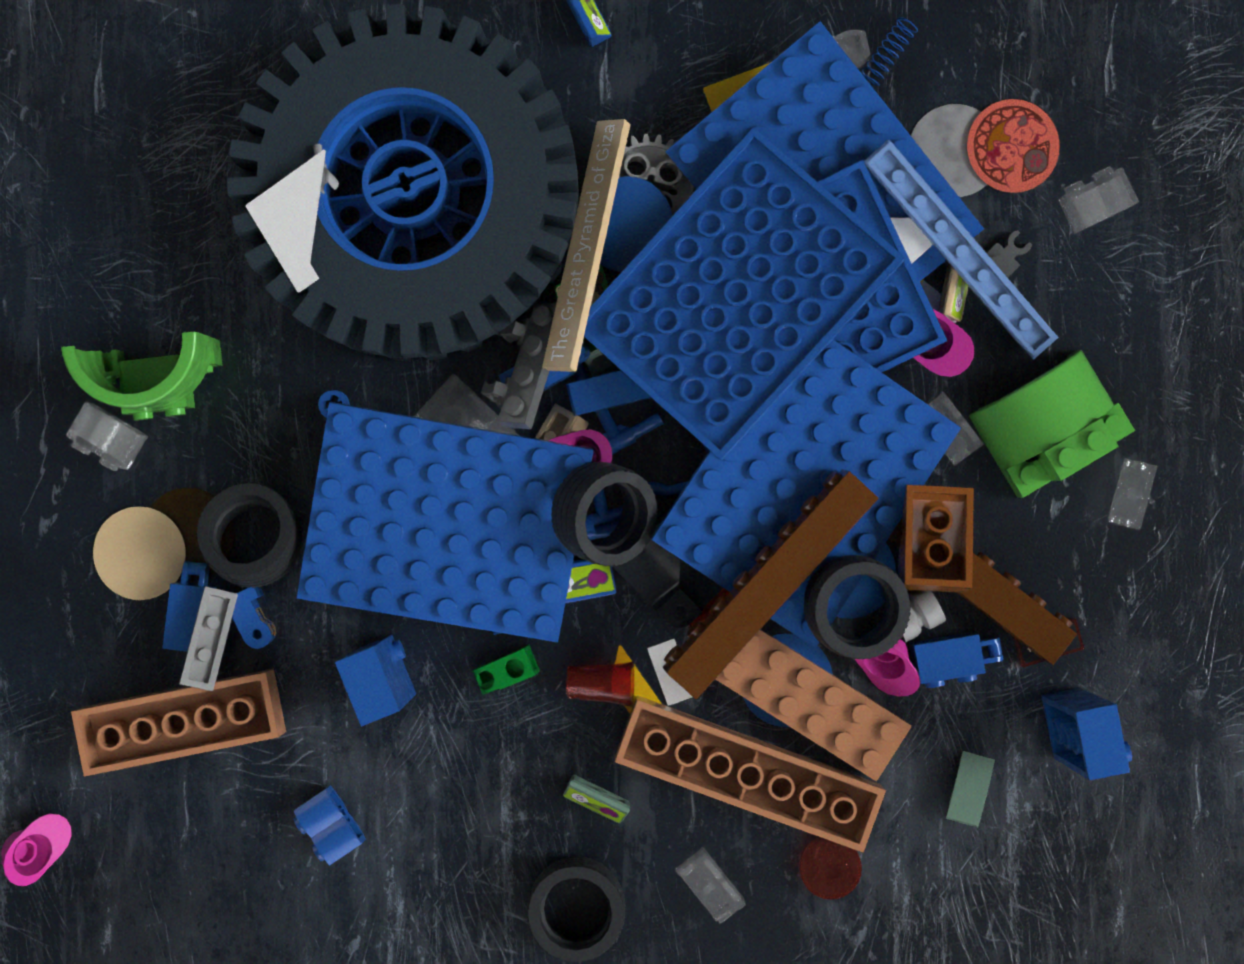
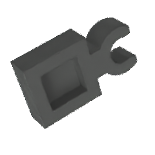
(1005, 256)

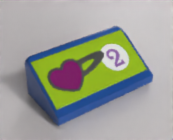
(590, 21)
(590, 581)

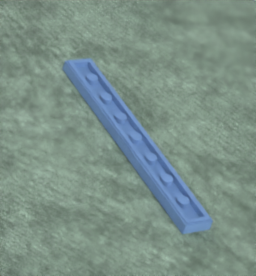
(960, 249)

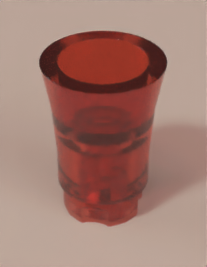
(602, 683)

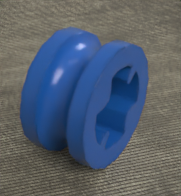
(327, 396)

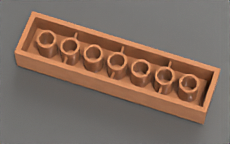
(750, 773)

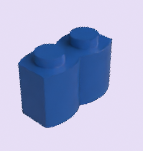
(328, 825)

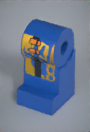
(250, 620)

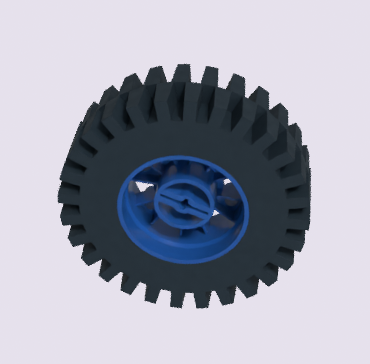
(429, 76)

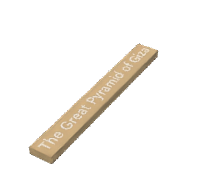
(586, 246)

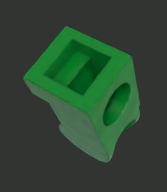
(506, 670)

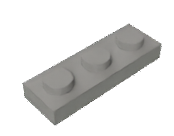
(208, 639)

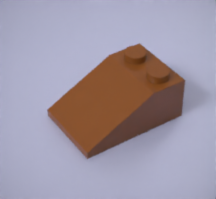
(937, 539)

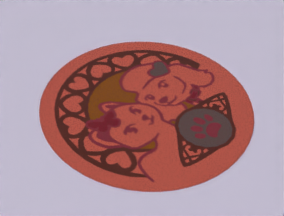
(1013, 145)

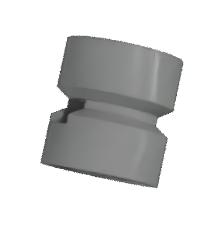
(924, 612)

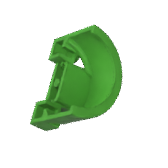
(147, 383)
(1057, 418)

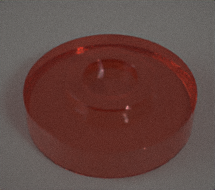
(829, 868)

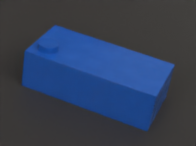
(376, 679)
(1086, 733)

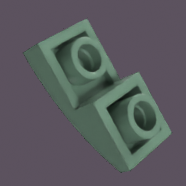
(970, 789)

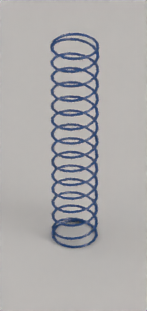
(896, 35)

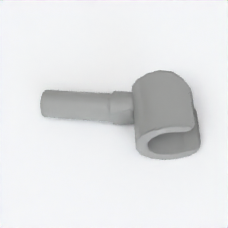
(327, 175)

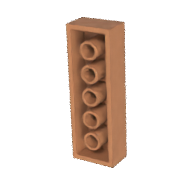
(815, 704)
(178, 722)

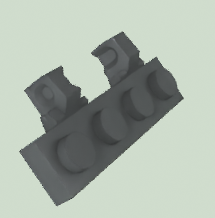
(523, 391)

